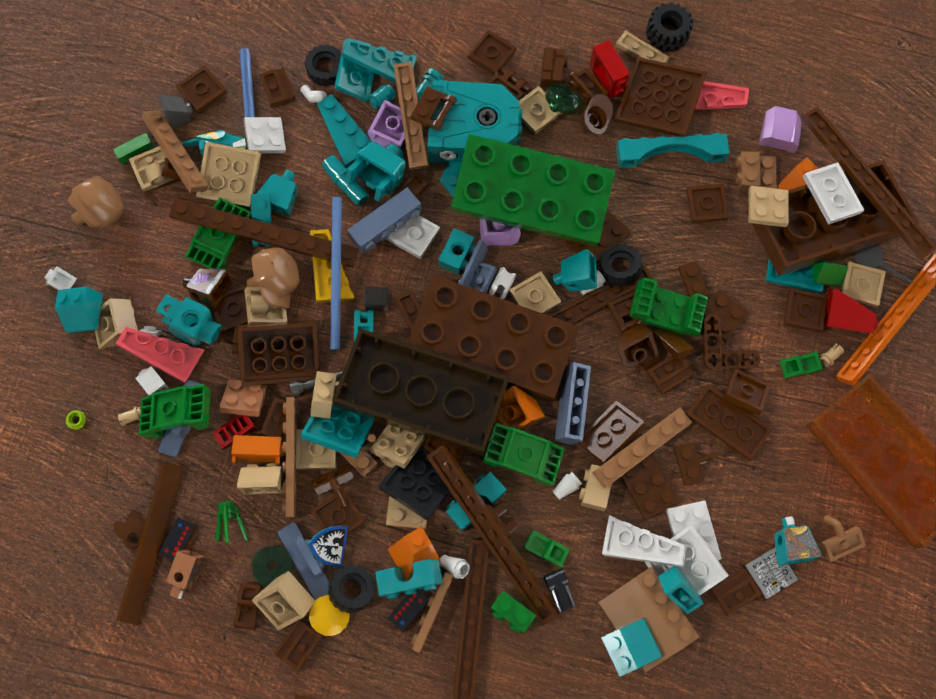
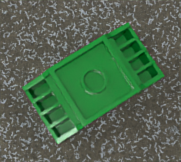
(212, 247)
(668, 308)
(174, 409)
(524, 454)

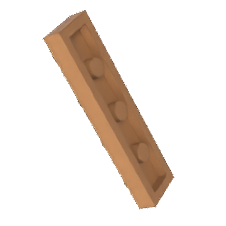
(427, 620)

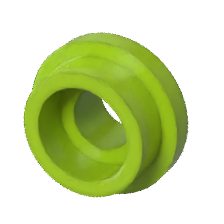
(70, 419)

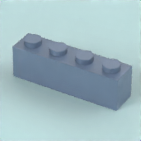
(384, 220)
(573, 403)

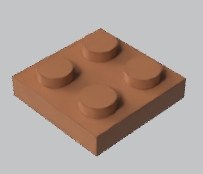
(243, 399)

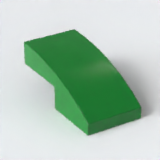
(801, 365)
(546, 548)

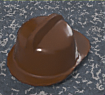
(597, 115)

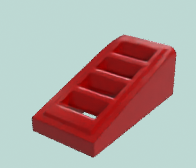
(230, 424)

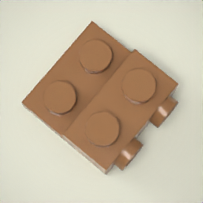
(755, 171)

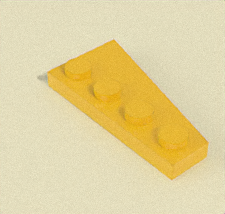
(322, 275)

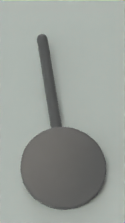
(873, 258)

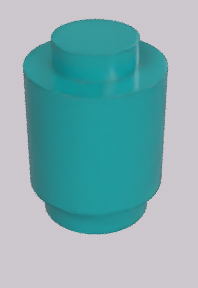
(383, 93)

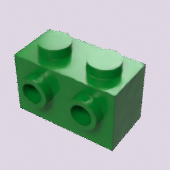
(512, 612)

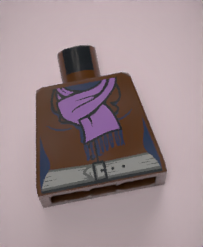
(208, 286)

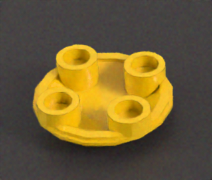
(326, 618)

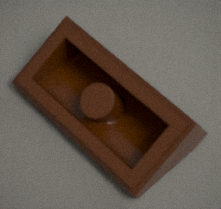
(673, 343)

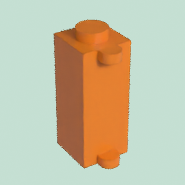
(257, 449)

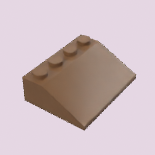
(646, 599)

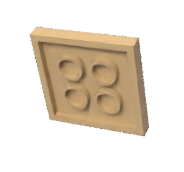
(229, 173)

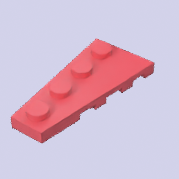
(722, 96)
(166, 355)

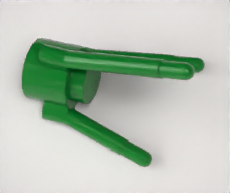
(225, 513)

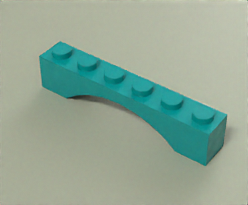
(707, 147)

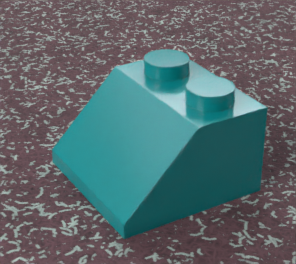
(79, 309)
(631, 647)

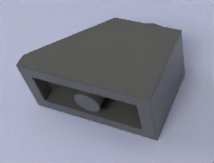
(175, 110)

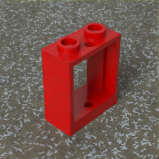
(609, 69)

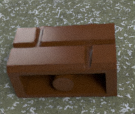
(553, 66)

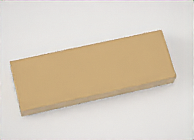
(637, 48)

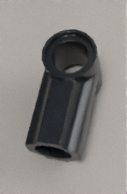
(558, 585)

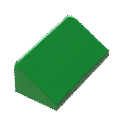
(133, 148)
(829, 274)

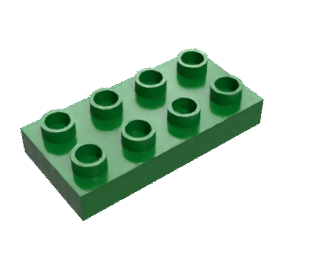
(532, 190)

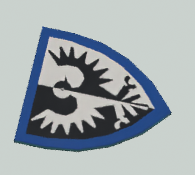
(329, 545)

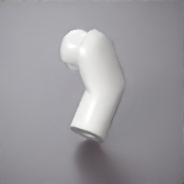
(312, 96)

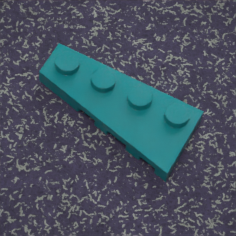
(375, 58)
(343, 130)

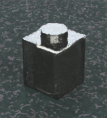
(377, 298)

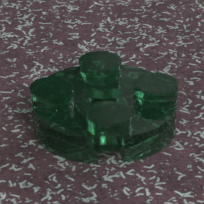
(562, 99)
(271, 554)

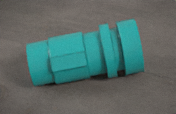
(428, 78)

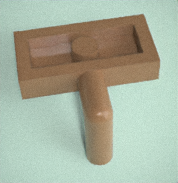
(364, 462)
(844, 541)

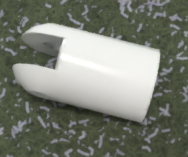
(502, 283)

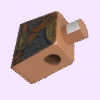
(186, 565)

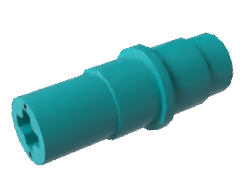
(337, 173)

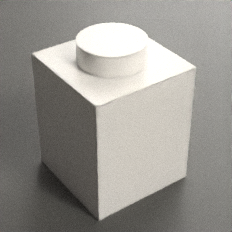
(151, 381)

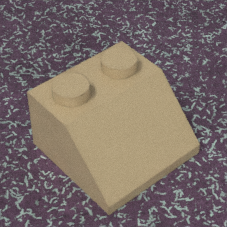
(113, 319)
(261, 479)
(284, 601)

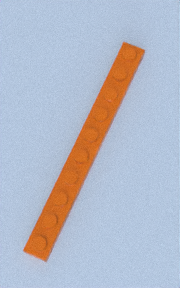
(889, 325)

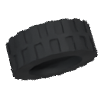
(314, 56)
(621, 252)
(340, 600)

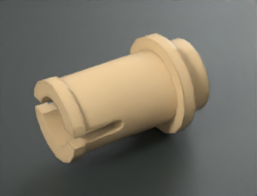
(828, 358)
(129, 416)

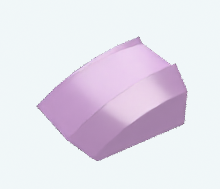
(387, 126)
(781, 129)
(498, 234)

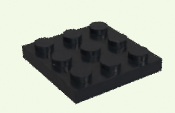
(416, 486)

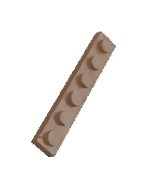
(412, 130)
(174, 151)
(289, 448)
(642, 448)

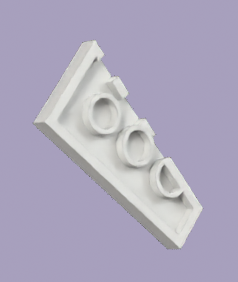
(638, 544)

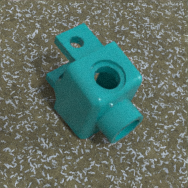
(379, 168)
(186, 315)

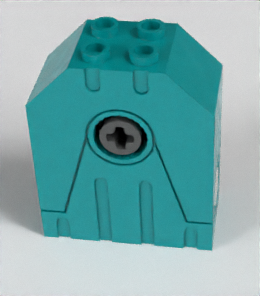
(479, 111)

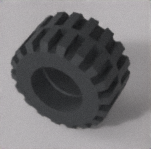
(674, 16)

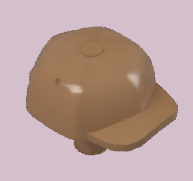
(96, 203)
(275, 276)

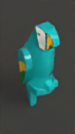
(216, 137)

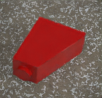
(848, 314)

